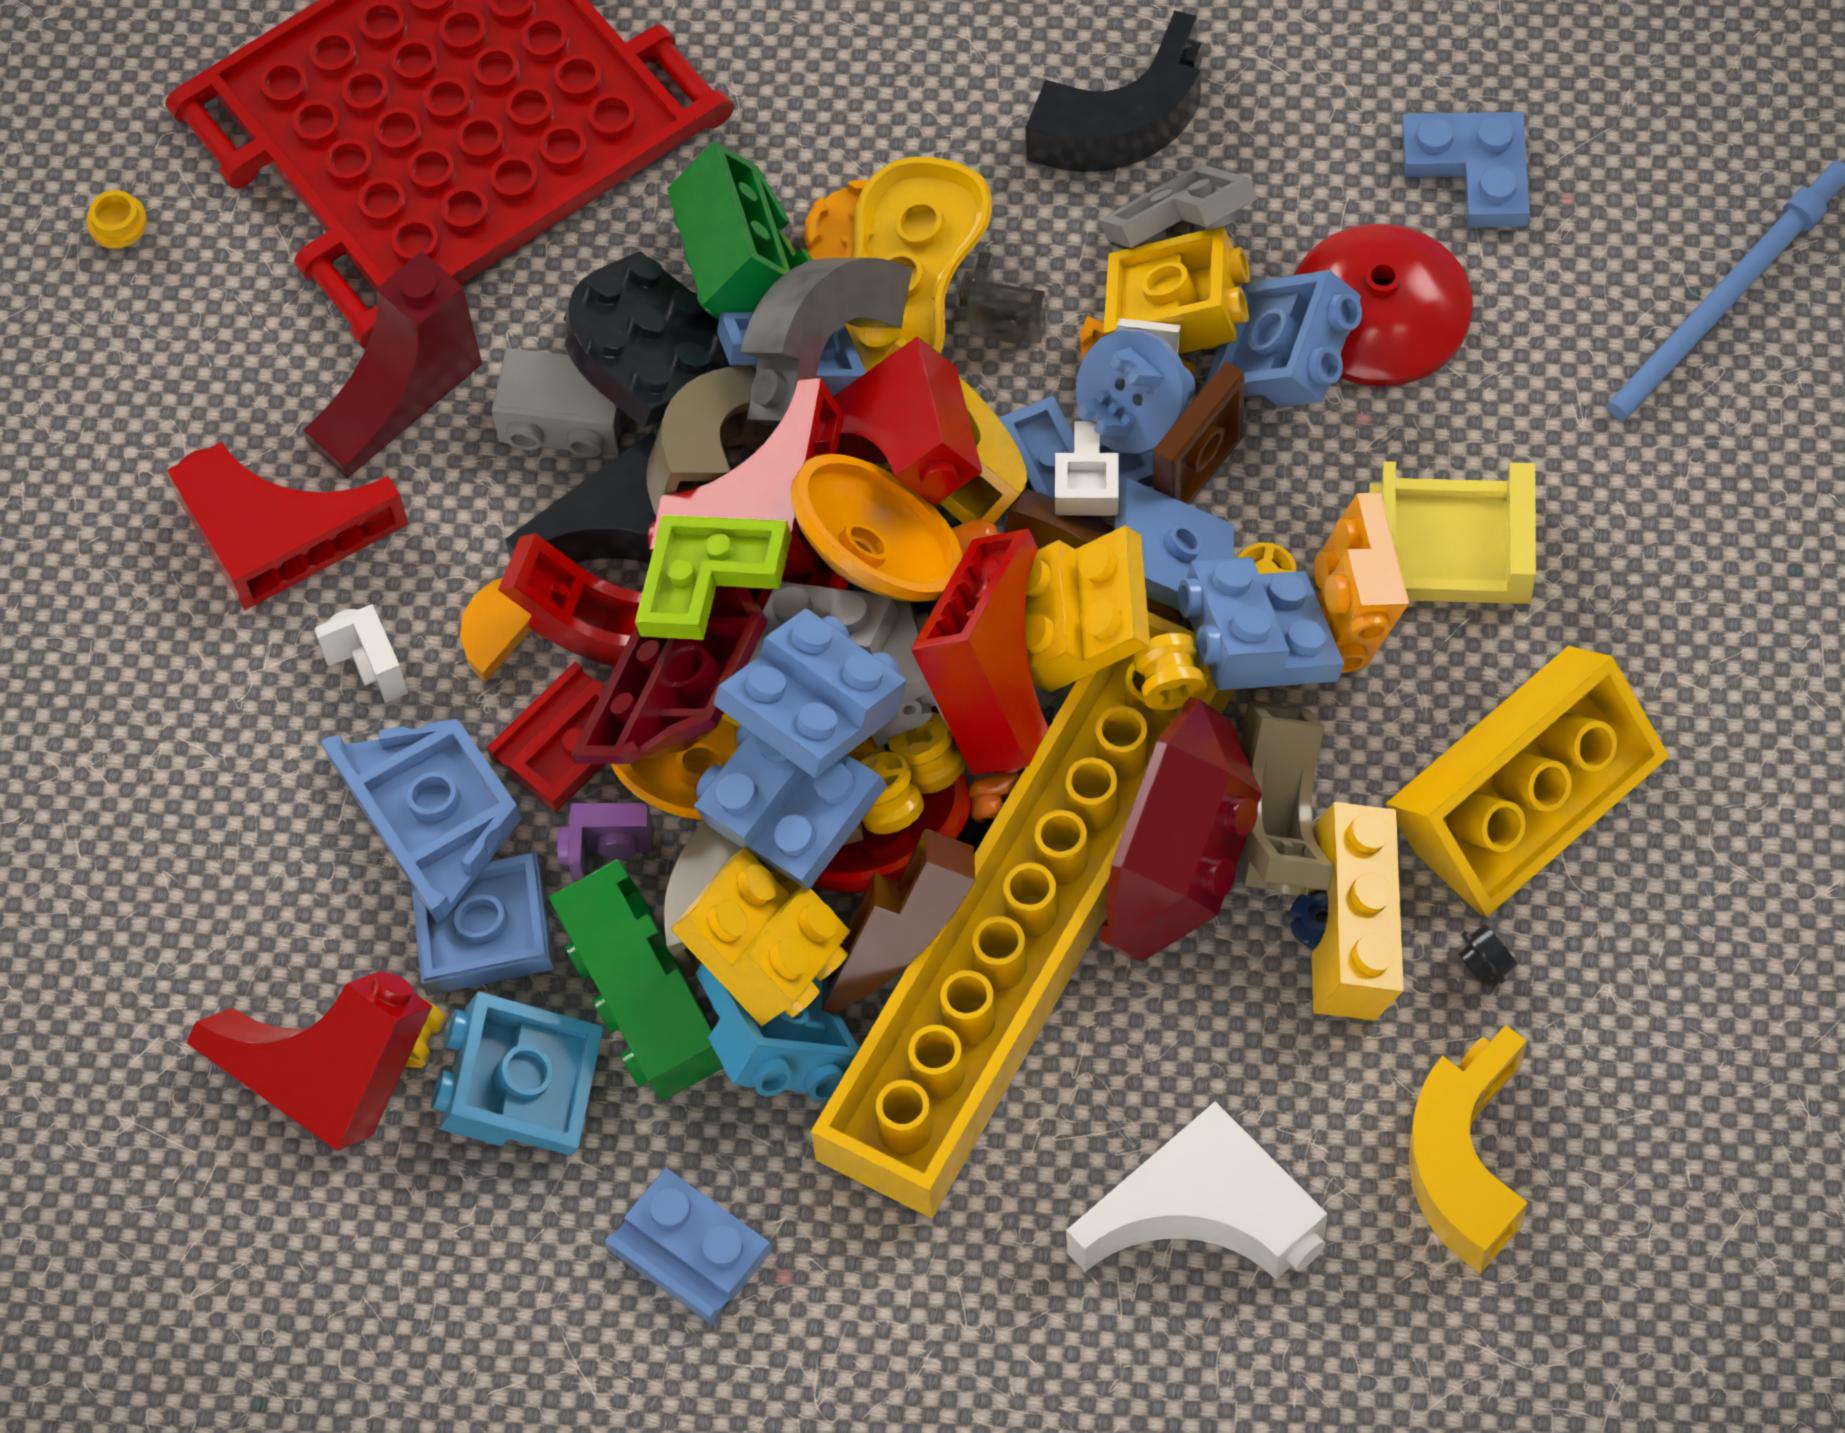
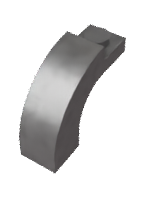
(805, 311)

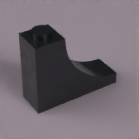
(603, 515)

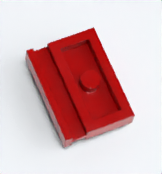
(542, 738)

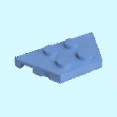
(429, 804)

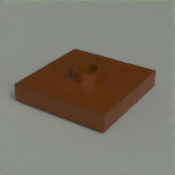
(1201, 437)

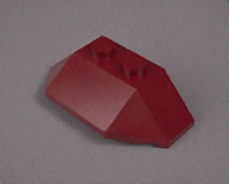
(667, 686)
(1181, 834)

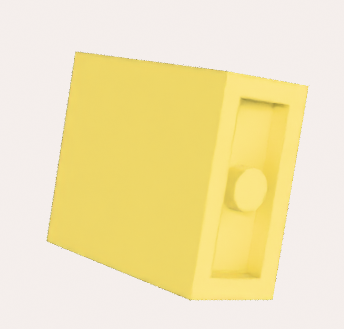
(1463, 535)

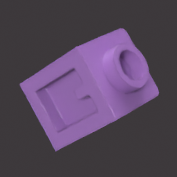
(605, 829)

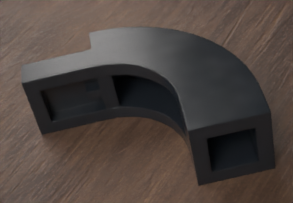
(1123, 125)

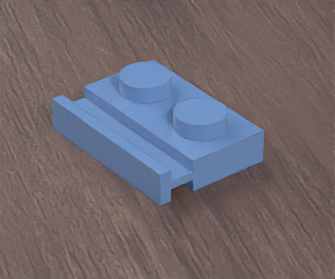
(688, 1246)

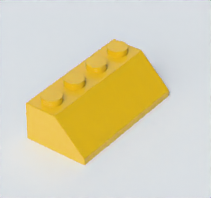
(1529, 778)

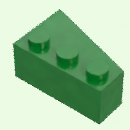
(731, 231)
(638, 981)

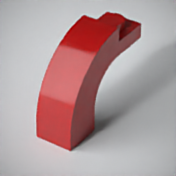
(569, 602)

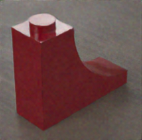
(413, 359)

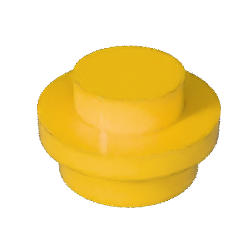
(116, 219)

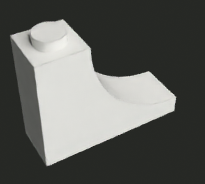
(1207, 1188)

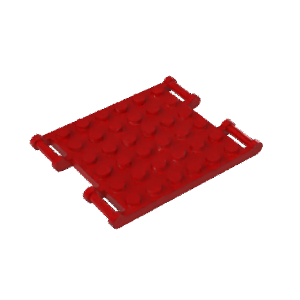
(442, 126)

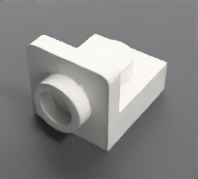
(363, 638)

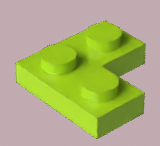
(697, 556)

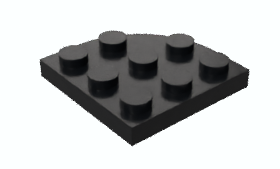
(640, 336)

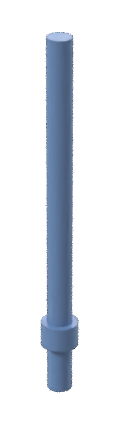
(1800, 214)

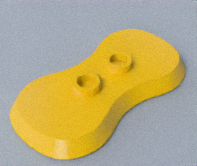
(925, 218)

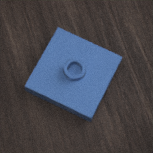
(1171, 537)
(491, 932)

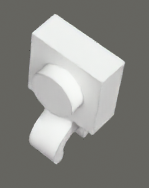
(1086, 479)

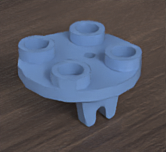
(1148, 369)

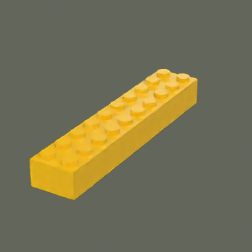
(1005, 956)

